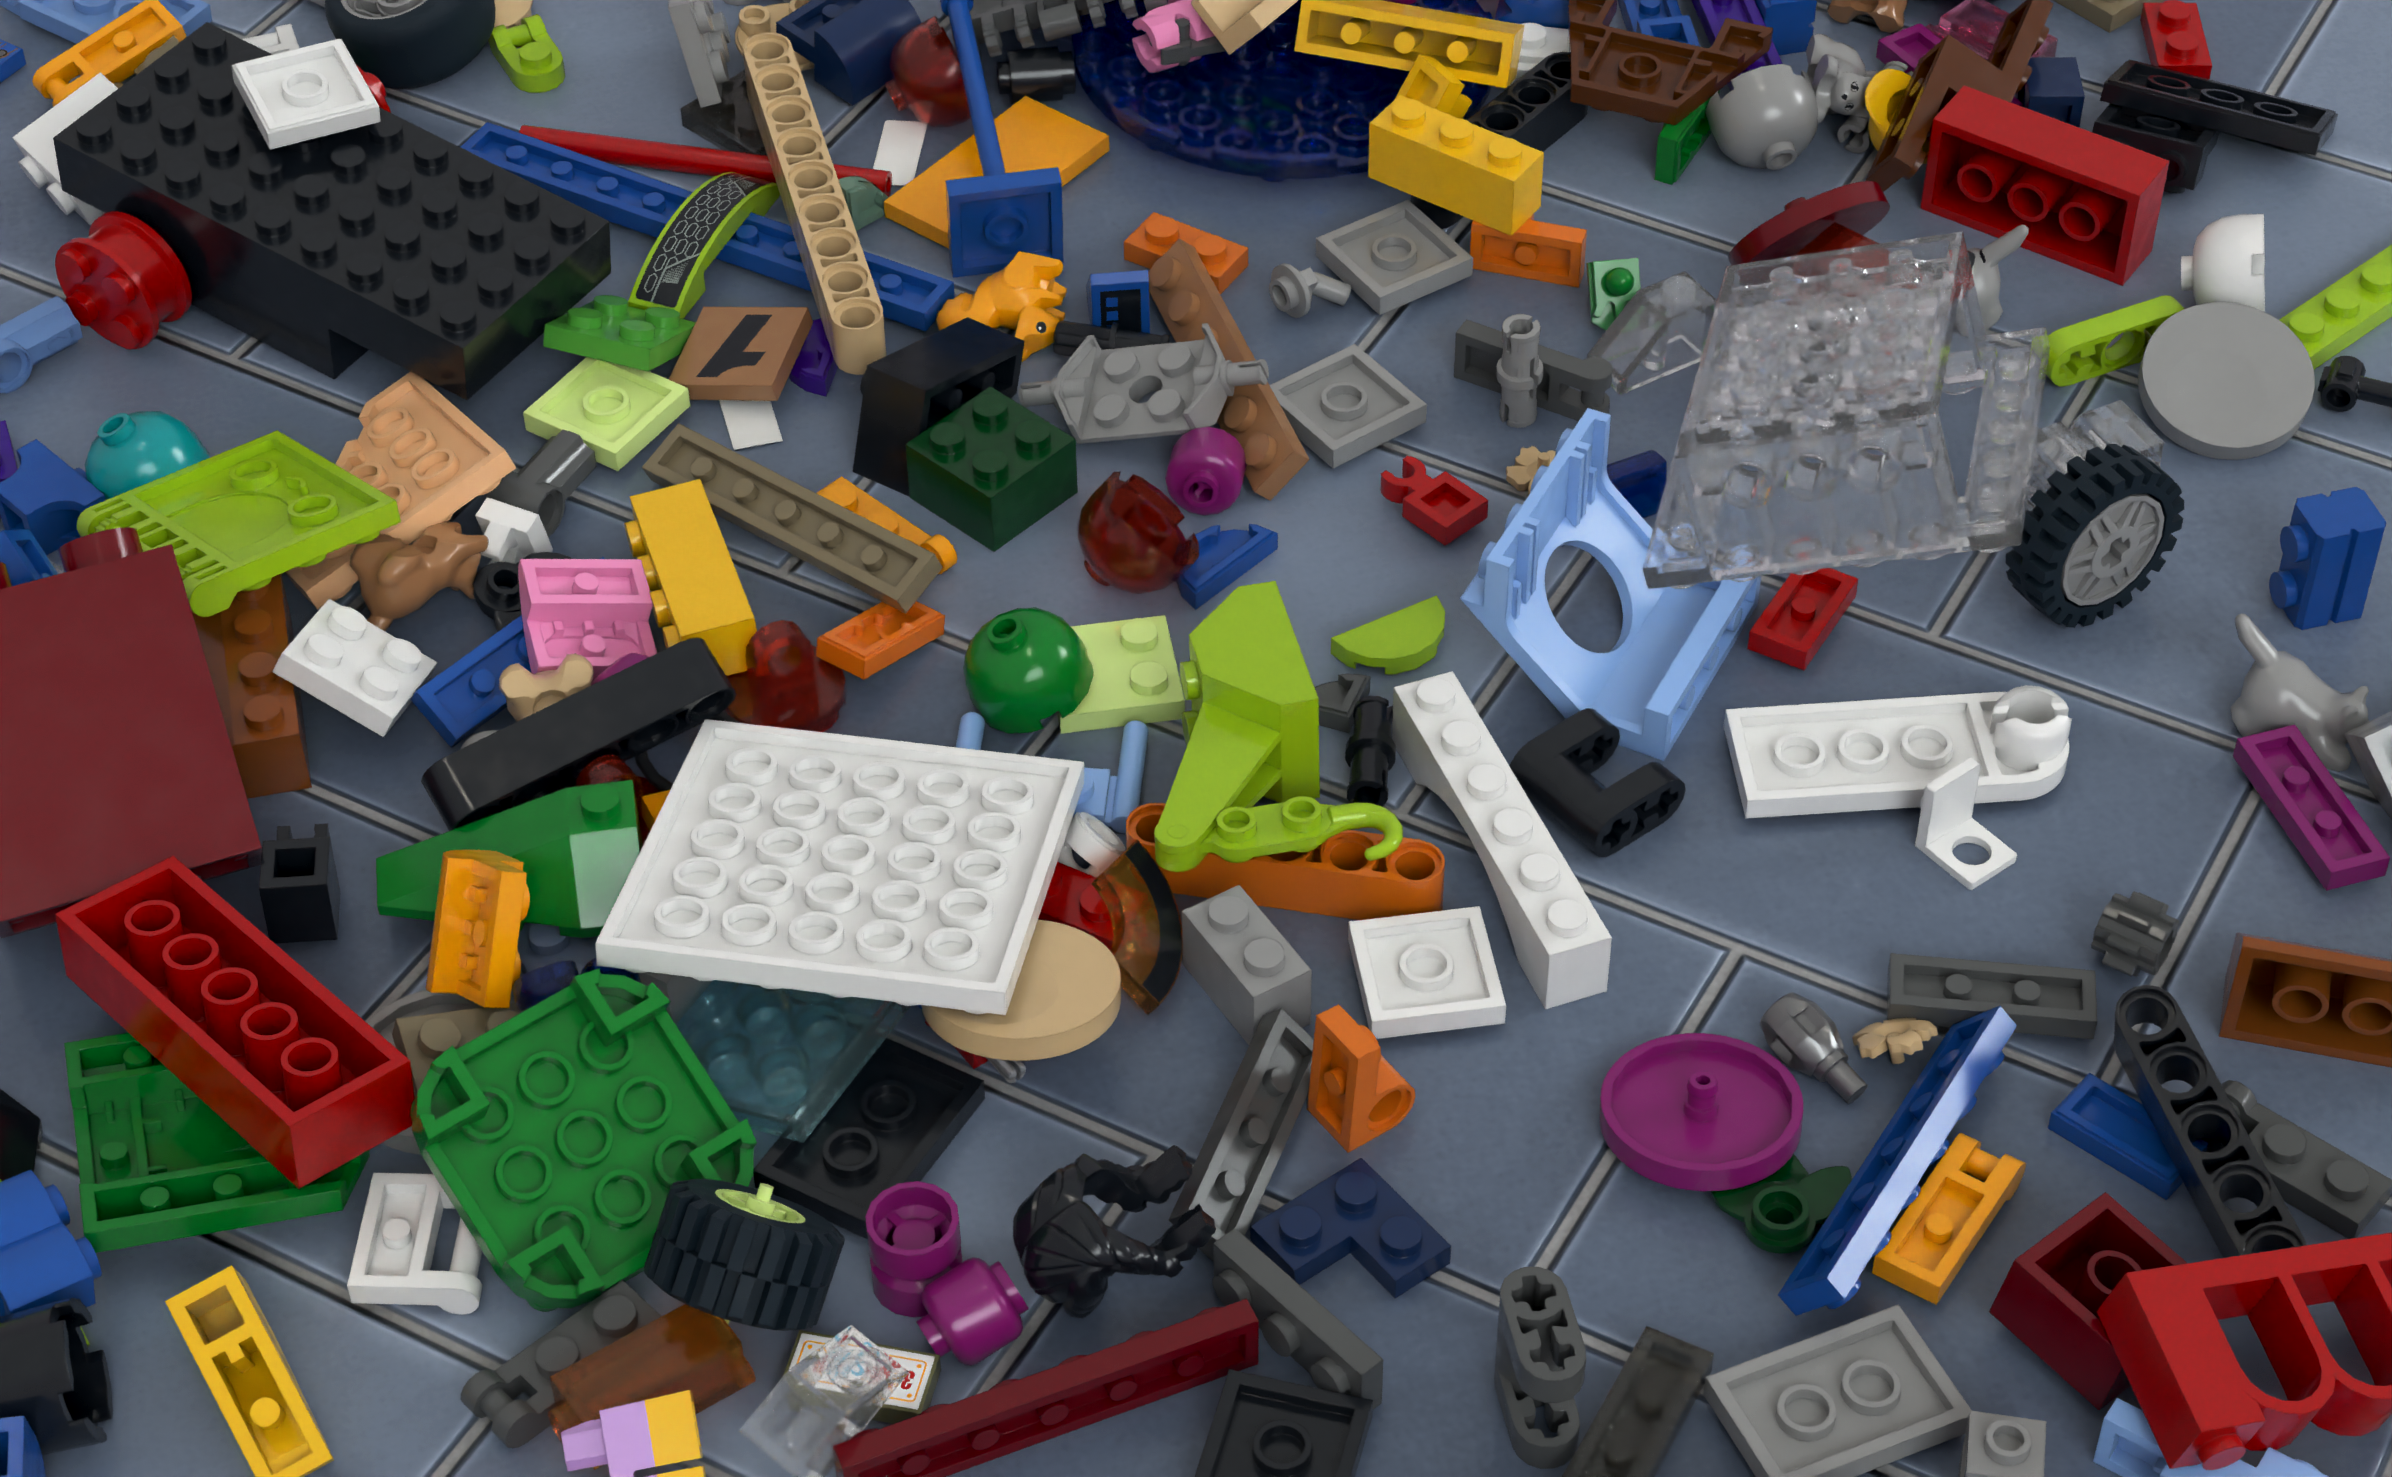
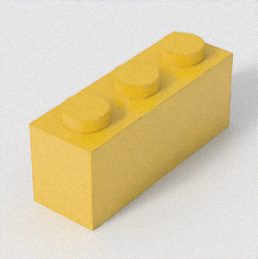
(1455, 164)

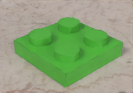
(620, 333)

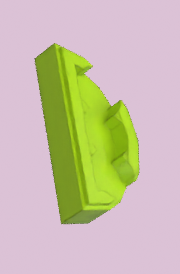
(1394, 641)

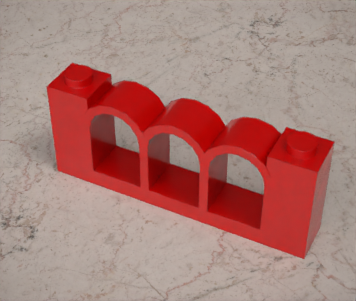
(2190, 1379)

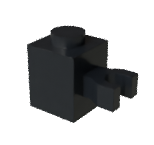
(300, 887)

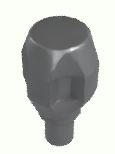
(1810, 1044)

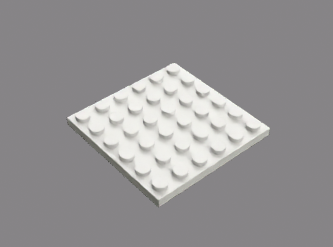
(846, 867)

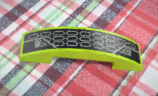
(694, 237)

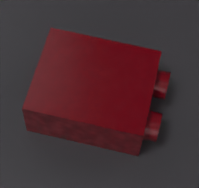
(109, 733)

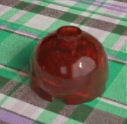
(928, 76)
(1133, 536)

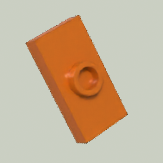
(879, 638)

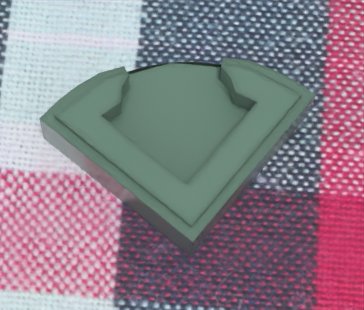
(863, 200)

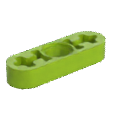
(2080, 349)

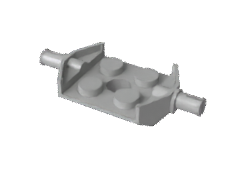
(1103, 387)

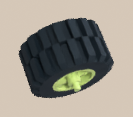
(744, 1254)

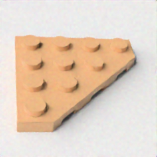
(422, 457)

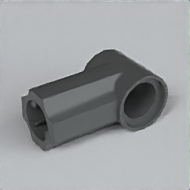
(548, 478)

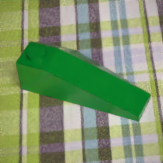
(572, 848)

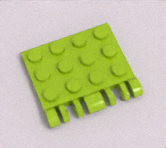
(247, 517)

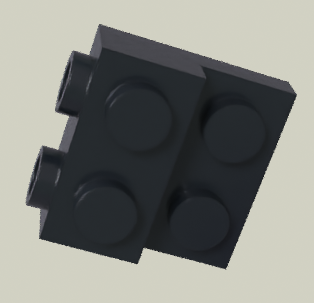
(2173, 140)

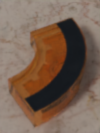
(1144, 925)

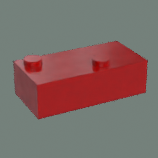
(2073, 189)

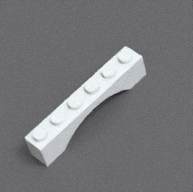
(1544, 906)

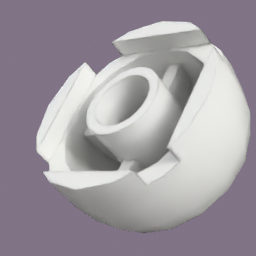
(2228, 262)

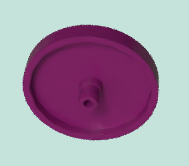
(1701, 1112)

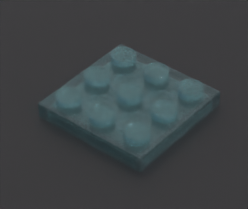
(784, 1051)

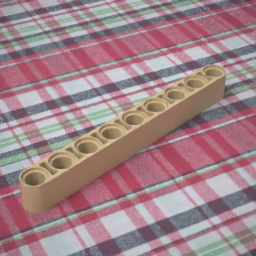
(814, 203)

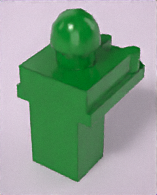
(1611, 288)

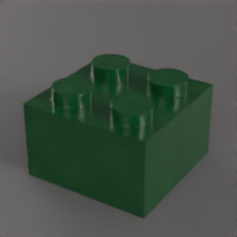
(992, 468)

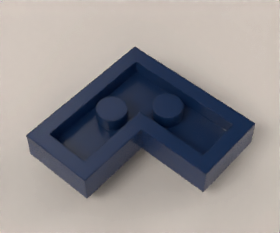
(1354, 1216)

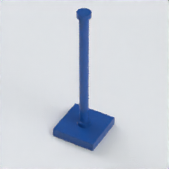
(998, 211)

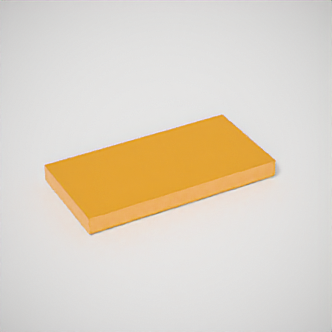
(1029, 139)

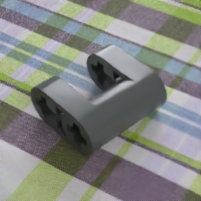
(1539, 1364)

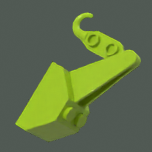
(1250, 739)

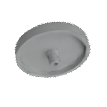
(2226, 380)

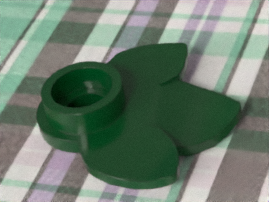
(1785, 1206)

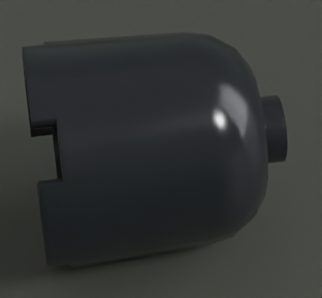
(54, 1376)

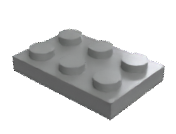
(704, 46)
(1839, 1401)

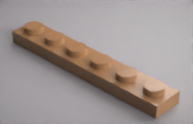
(1253, 414)

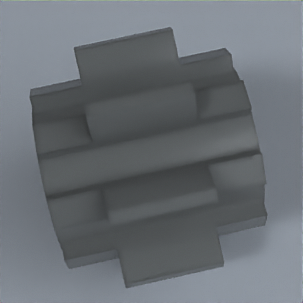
(2135, 934)

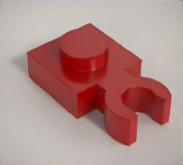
(1437, 505)

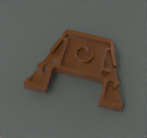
(1648, 73)

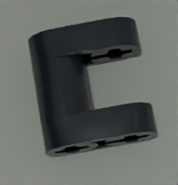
(1558, 778)

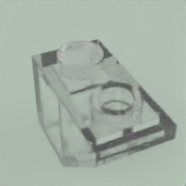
(824, 1403)

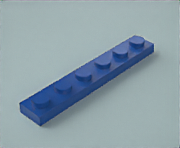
(1896, 1163)

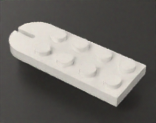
(1889, 749)

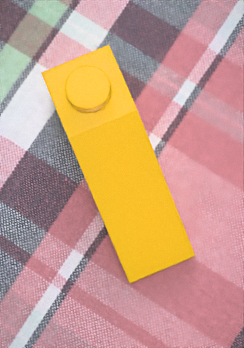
(249, 1376)

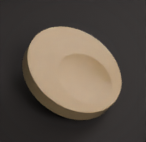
(1059, 1004)

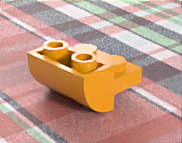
(478, 926)

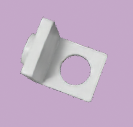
(1948, 822)

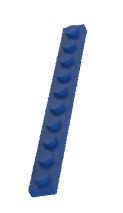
(648, 205)

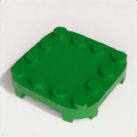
(572, 1132)

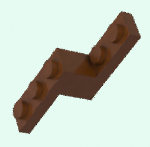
(1944, 73)

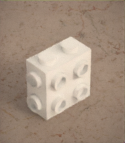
(39, 149)

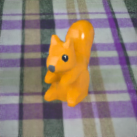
(1016, 299)

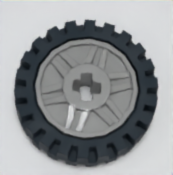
(2095, 535)

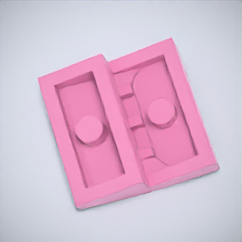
(584, 609)

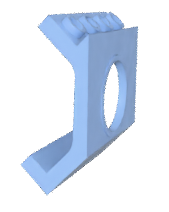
(1668, 635)

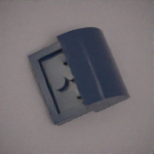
(849, 41)

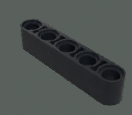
(1531, 111)
(555, 744)
(2200, 1115)

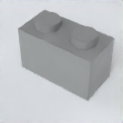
(1244, 962)

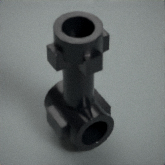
(2345, 383)

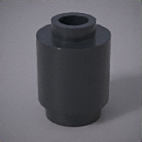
(1036, 73)

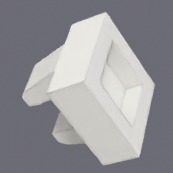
(511, 532)

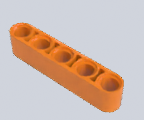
(1324, 881)

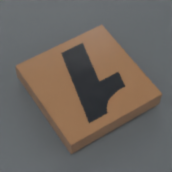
(742, 352)

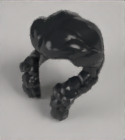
(1070, 1249)

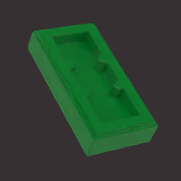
(1680, 144)

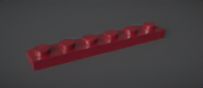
(1057, 1399)

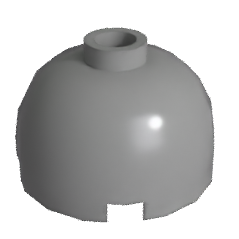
(1765, 117)

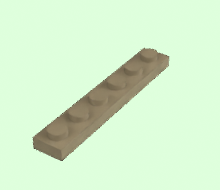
(797, 519)

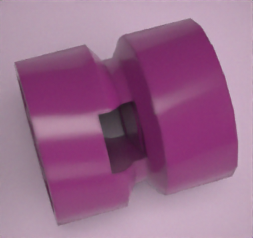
(911, 1243)

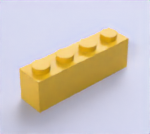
(1397, 33)
(691, 572)

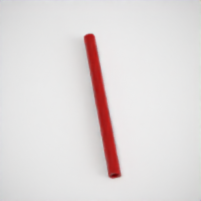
(681, 157)

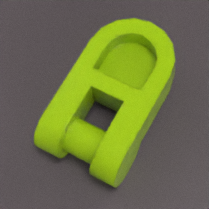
(538, 62)

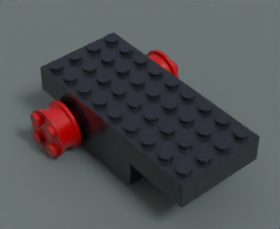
(315, 243)

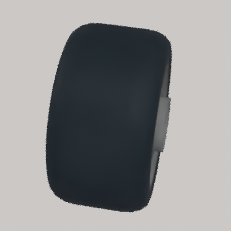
(411, 40)

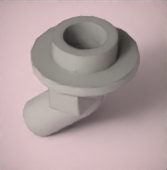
(1293, 289)

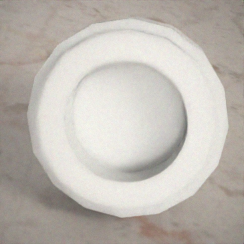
(1092, 842)

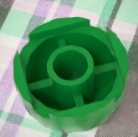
(1026, 669)

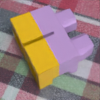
(638, 1438)

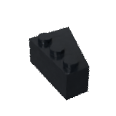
(924, 385)

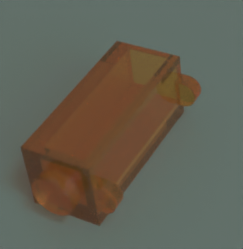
(662, 1358)

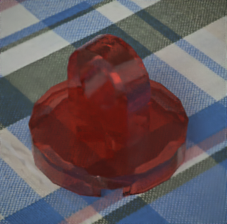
(787, 682)

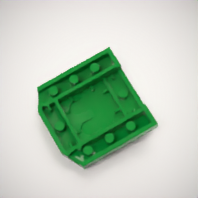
(165, 1163)

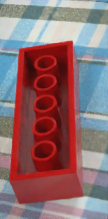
(237, 1020)

